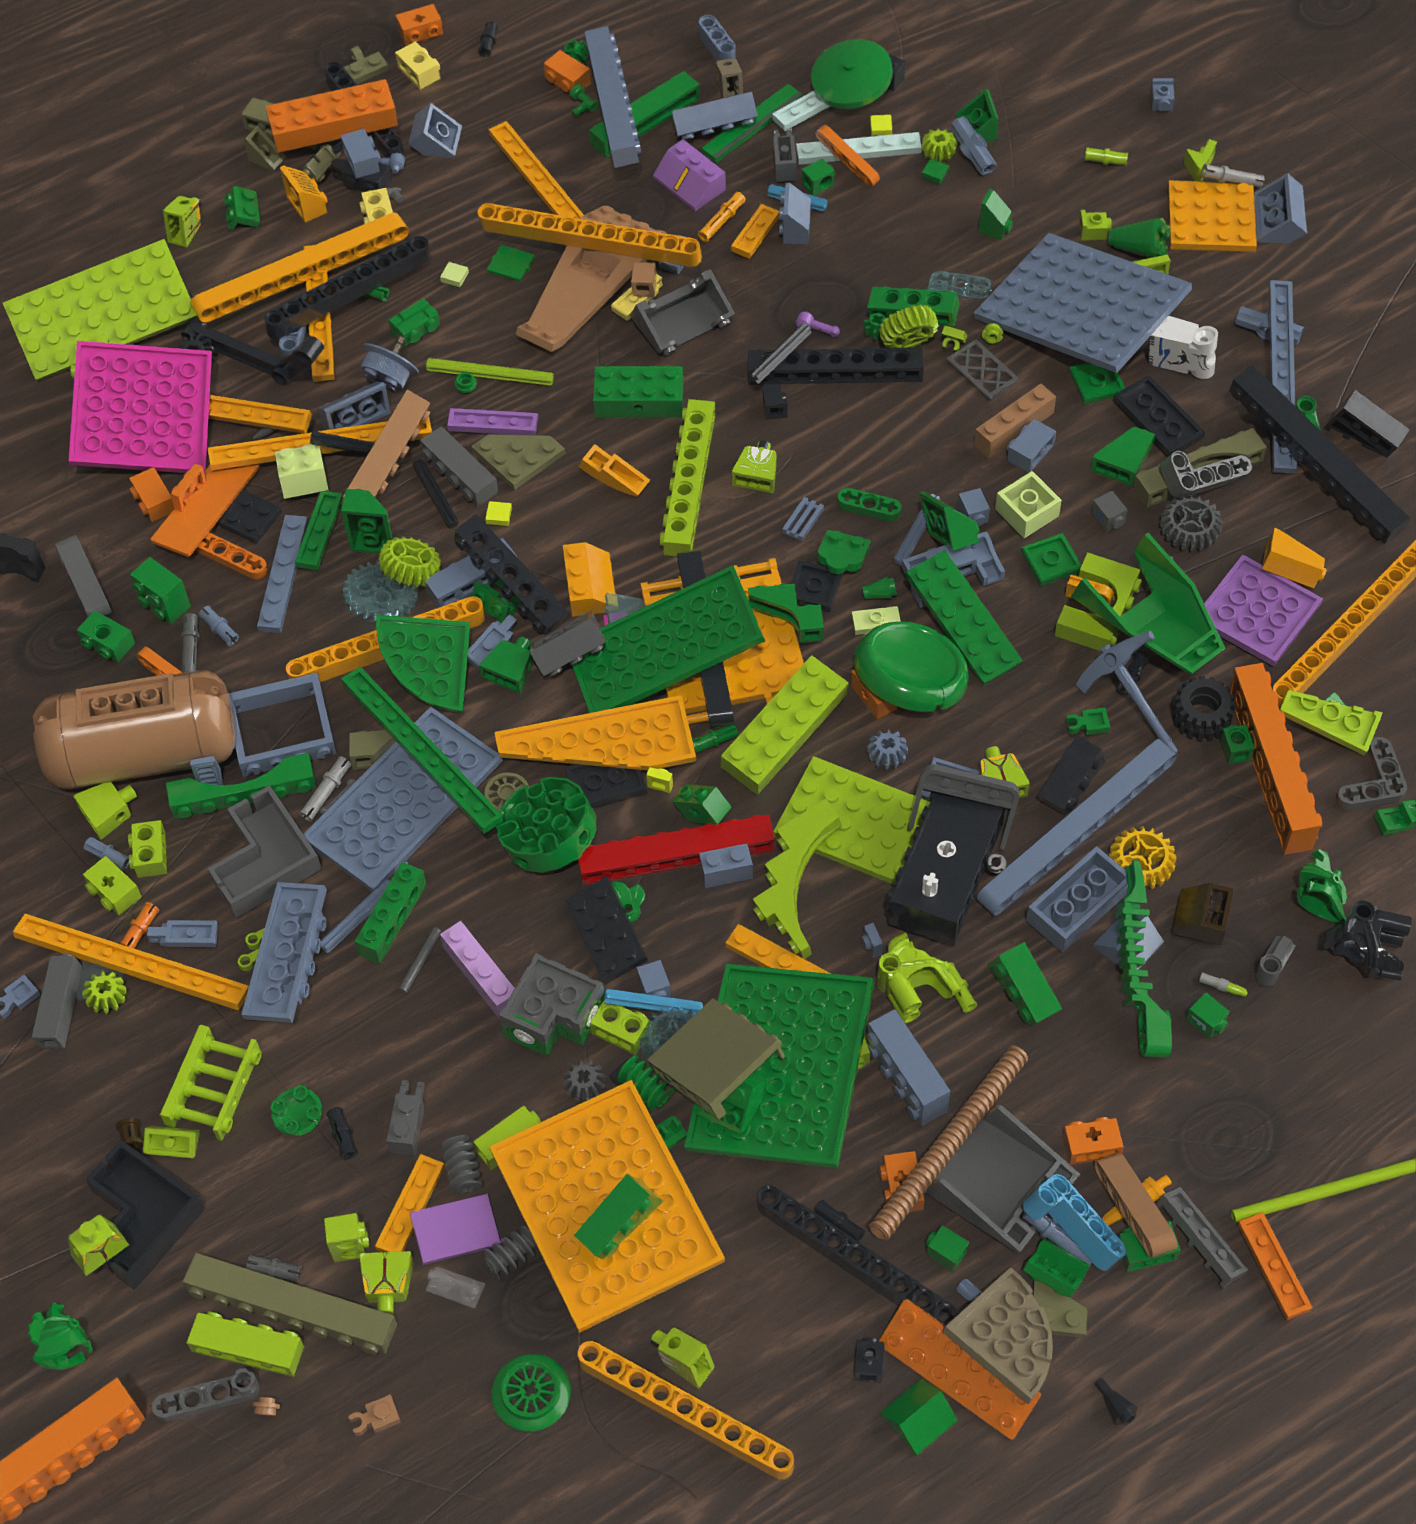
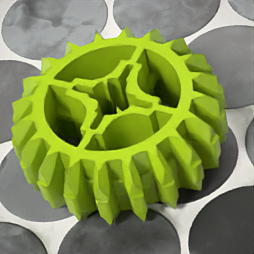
(909, 327)
(409, 561)

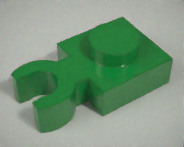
(1092, 721)

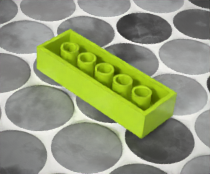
(784, 725)

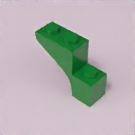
(782, 603)

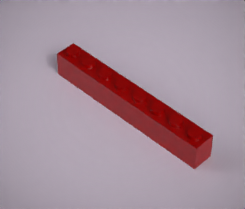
(673, 849)

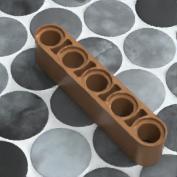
(1135, 1205)

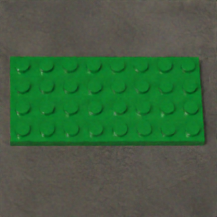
(669, 642)

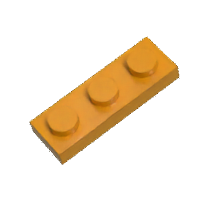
(755, 231)

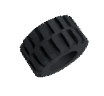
(1207, 693)

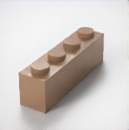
(1007, 424)

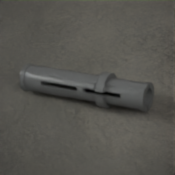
(189, 640)

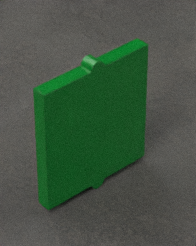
(510, 263)

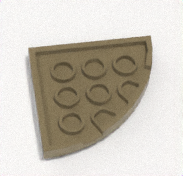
(1007, 1334)

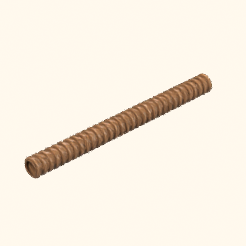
(948, 1143)

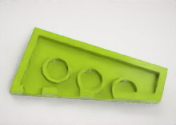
(1338, 722)

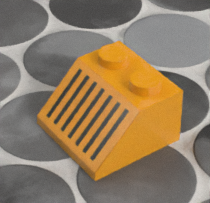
(303, 194)

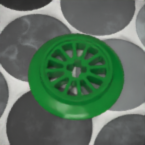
(540, 1418)

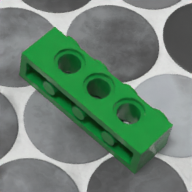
(889, 300)
(390, 913)

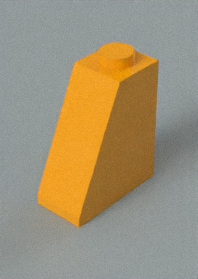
(1292, 560)

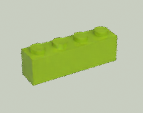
(245, 1343)

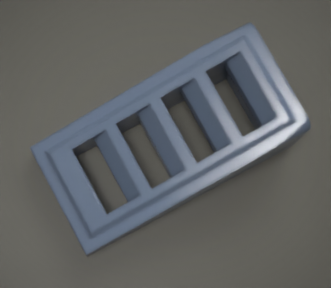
(207, 770)

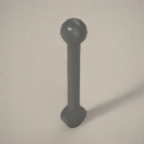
(350, 782)

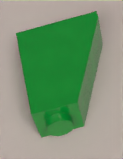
(1124, 456)

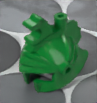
(1322, 890)
(55, 1338)

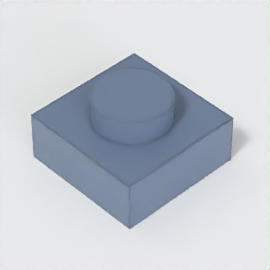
(871, 940)

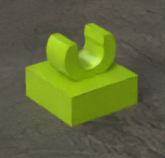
(953, 335)

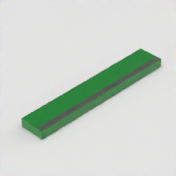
(734, 137)

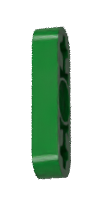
(863, 497)

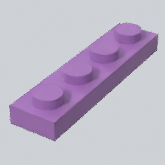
(492, 422)

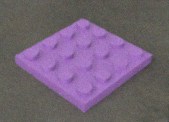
(1260, 610)

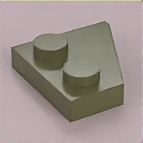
(1064, 1314)

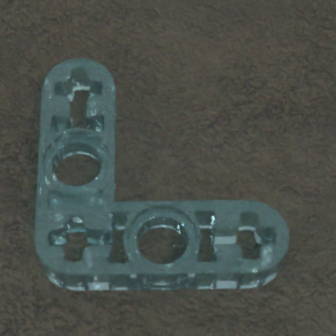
(946, 277)

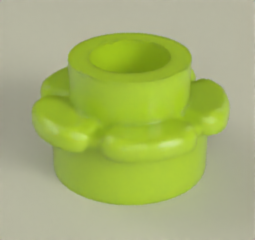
(993, 329)

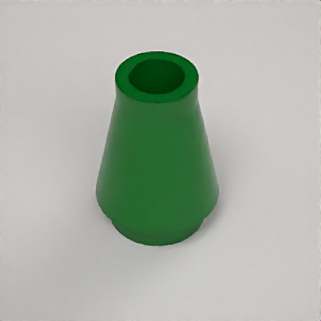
(880, 589)

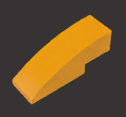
(613, 471)

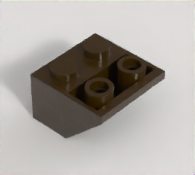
(1203, 912)

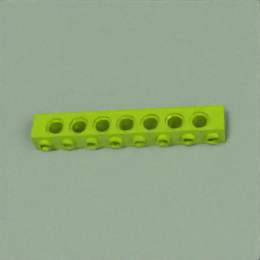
(689, 477)

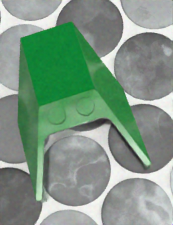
(1171, 612)

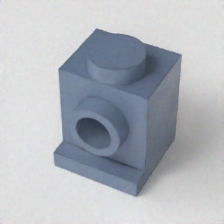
(1162, 94)

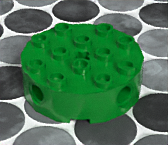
(546, 825)

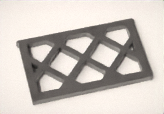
(987, 355)

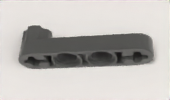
(205, 1392)

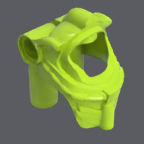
(909, 968)

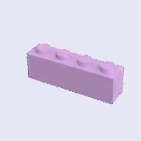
(477, 966)

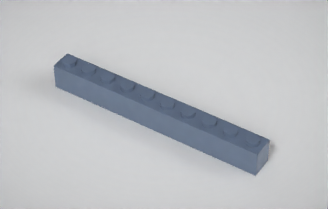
(613, 97)

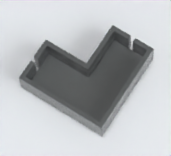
(273, 854)

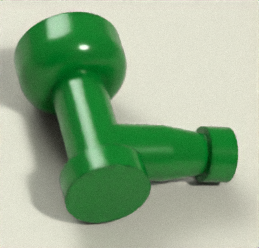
(578, 93)

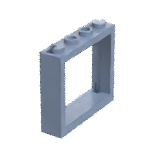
(274, 694)

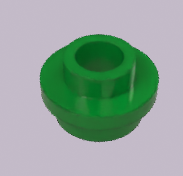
(465, 382)

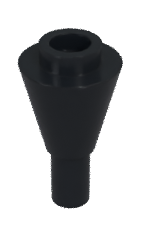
(1120, 1408)

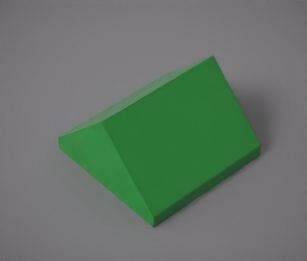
(981, 115)
(919, 1416)

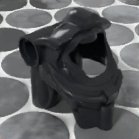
(1362, 938)

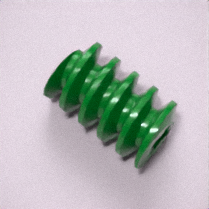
(647, 1086)

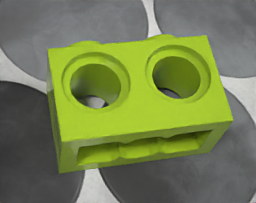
(152, 848)
(616, 1031)
(346, 1237)

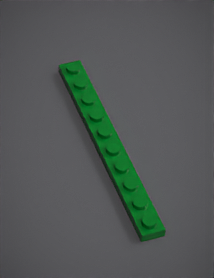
(422, 750)

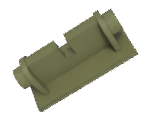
(324, 156)

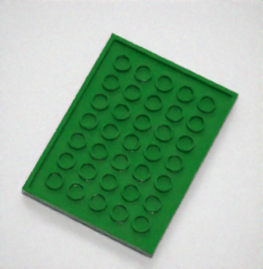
(809, 1090)

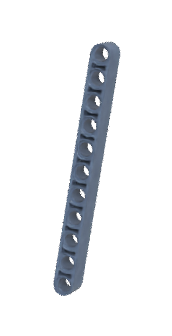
(1076, 827)

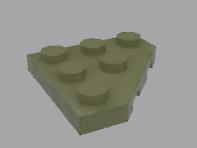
(517, 456)

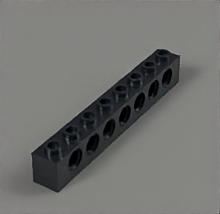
(842, 366)

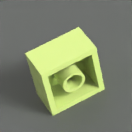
(301, 470)
(1028, 504)

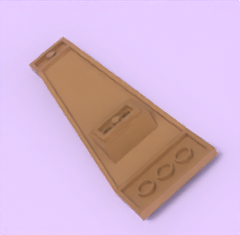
(580, 286)

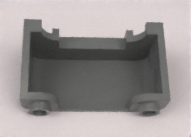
(683, 313)

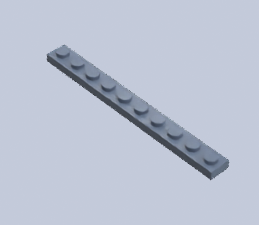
(1282, 361)

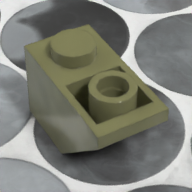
(368, 747)

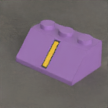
(690, 175)

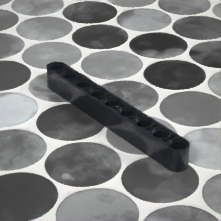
(346, 287)
(714, 678)
(847, 1249)

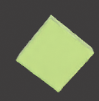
(454, 274)

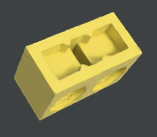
(375, 204)

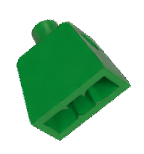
(508, 664)

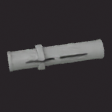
(1225, 174)
(330, 781)

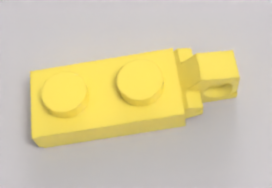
(625, 304)

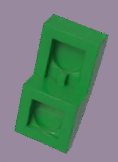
(1397, 818)

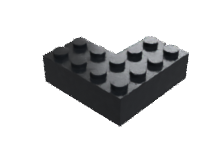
(151, 1210)

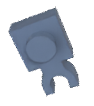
(18, 994)

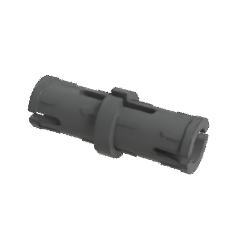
(996, 857)
(274, 1268)

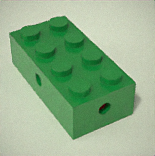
(638, 391)

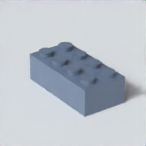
(1078, 899)
(907, 1068)

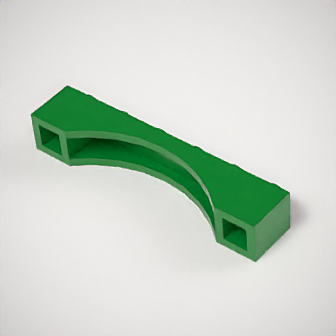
(193, 797)

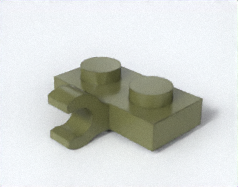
(366, 67)

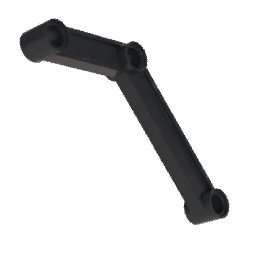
(280, 369)

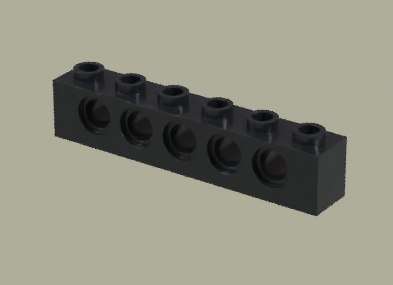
(476, 530)

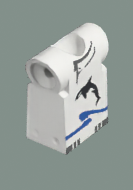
(1184, 347)

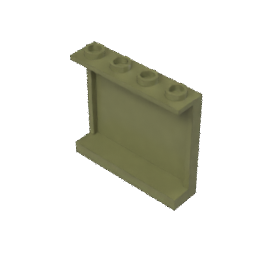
(713, 1055)

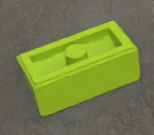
(170, 1141)

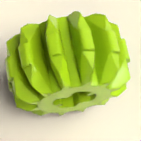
(939, 145)
(104, 992)

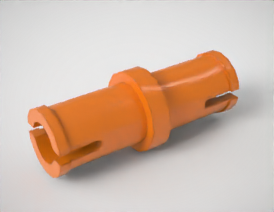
(139, 925)

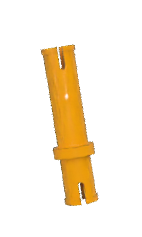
(726, 211)

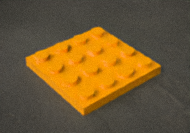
(1211, 216)

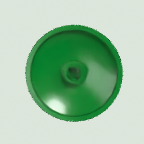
(852, 74)

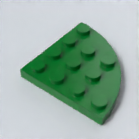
(427, 657)

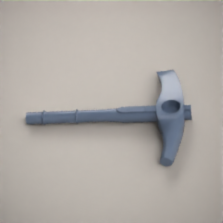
(1114, 660)

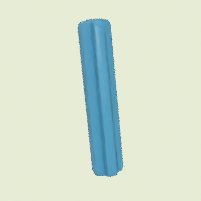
(816, 202)

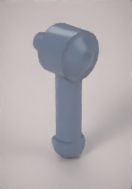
(395, 162)

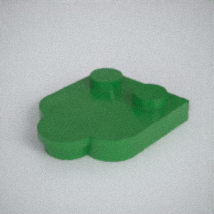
(842, 552)

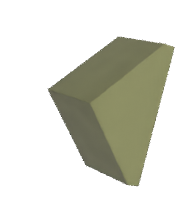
(262, 150)

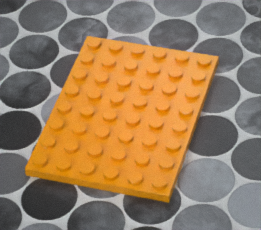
(567, 1170)

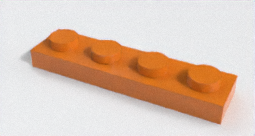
(1274, 1266)

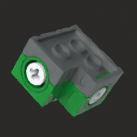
(550, 1005)

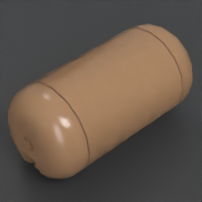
(133, 729)

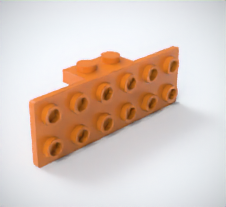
(199, 504)
(922, 1345)

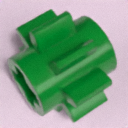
(576, 50)
(873, 325)

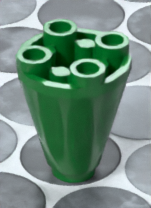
(1141, 238)

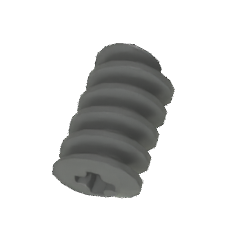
(460, 1166)
(510, 1251)

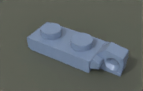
(490, 639)
(185, 933)

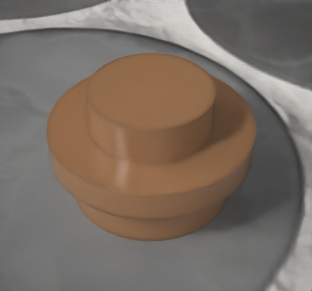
(266, 1406)

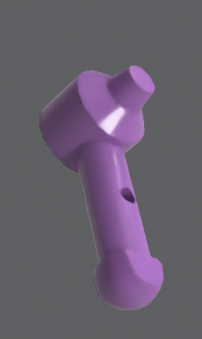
(805, 317)

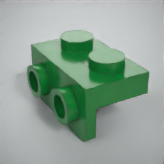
(241, 207)
(1056, 1268)

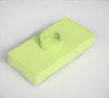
(867, 619)

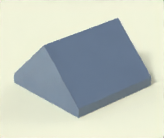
(1109, 946)

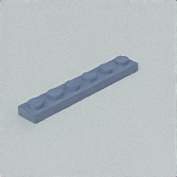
(282, 574)

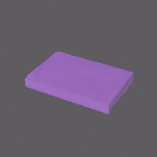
(454, 1229)

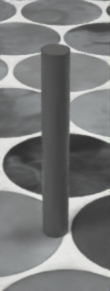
(420, 960)

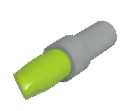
(1223, 985)

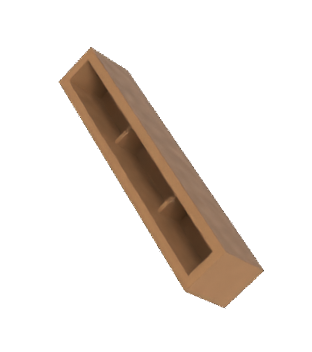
(391, 444)

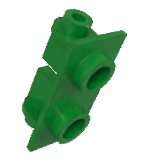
(491, 603)

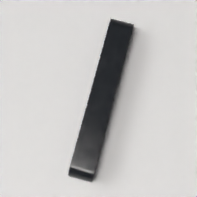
(385, 139)

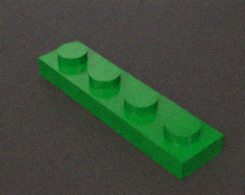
(319, 530)

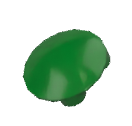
(296, 1111)

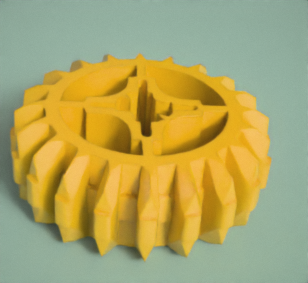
(1148, 850)

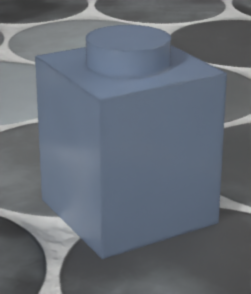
(974, 506)
(653, 979)

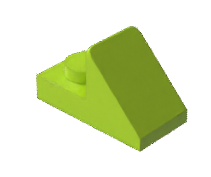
(1195, 160)

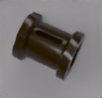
(134, 1139)

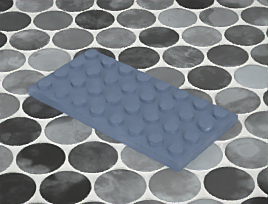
(396, 804)

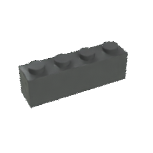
(459, 466)

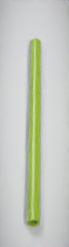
(1325, 1190)

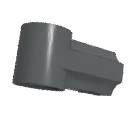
(1274, 960)

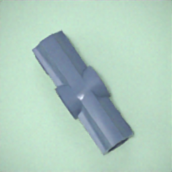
(973, 146)
(1260, 322)

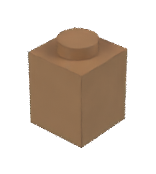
(643, 279)

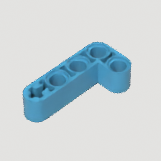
(1077, 1220)

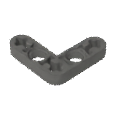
(1381, 786)

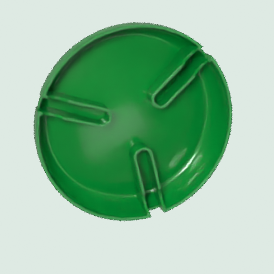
(911, 666)

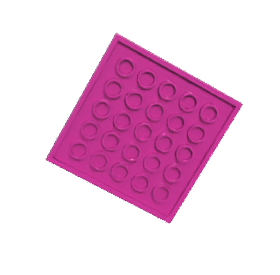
(140, 407)

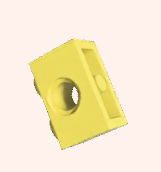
(418, 65)

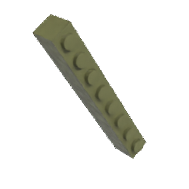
(290, 1304)

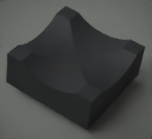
(20, 557)

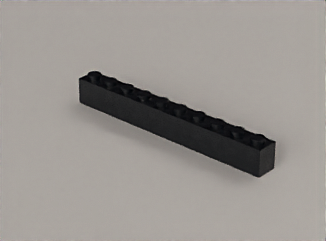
(1319, 454)

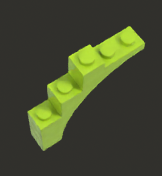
(798, 842)

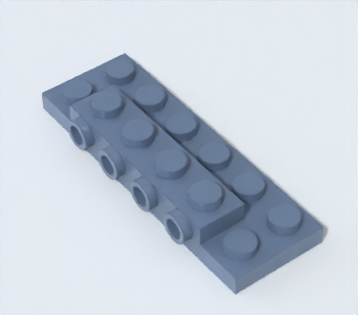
(286, 953)

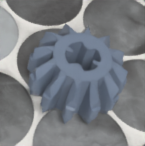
(887, 749)

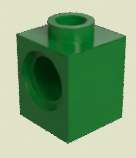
(818, 177)
(1235, 752)

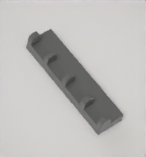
(1202, 1236)

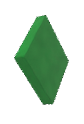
(1095, 382)
(1051, 559)

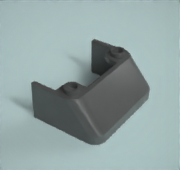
(971, 787)

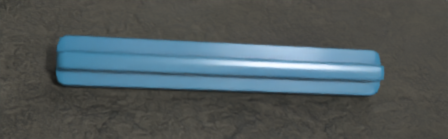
(649, 1002)

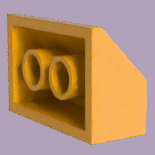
(587, 577)

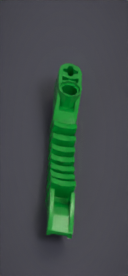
(1153, 1022)

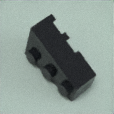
(1368, 424)
(1072, 775)

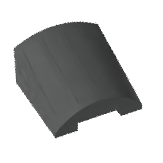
(996, 1174)

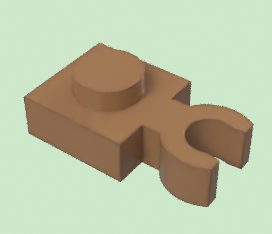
(379, 1414)

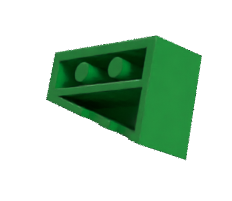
(1025, 984)

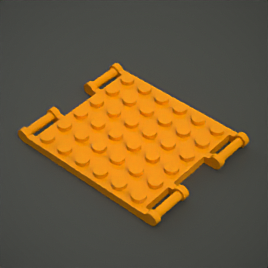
(750, 674)

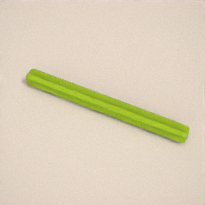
(490, 371)

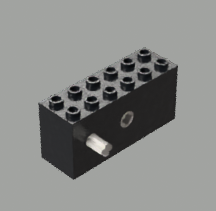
(944, 866)

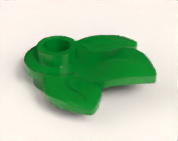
(630, 898)

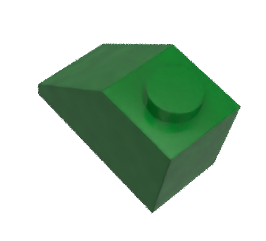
(994, 216)

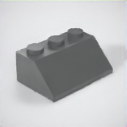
(567, 644)

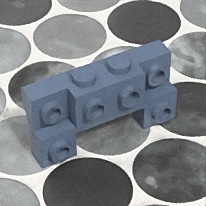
(975, 558)

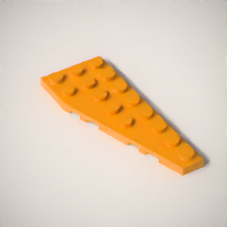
(622, 737)

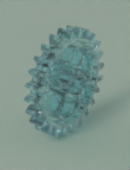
(376, 594)

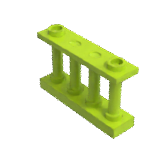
(194, 1064)

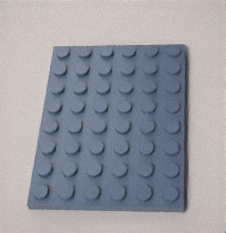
(1083, 302)

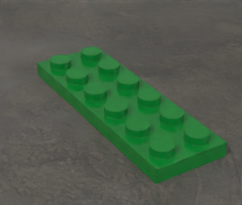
(964, 617)

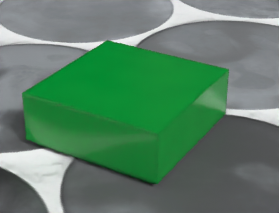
(935, 171)

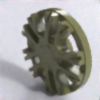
(505, 790)

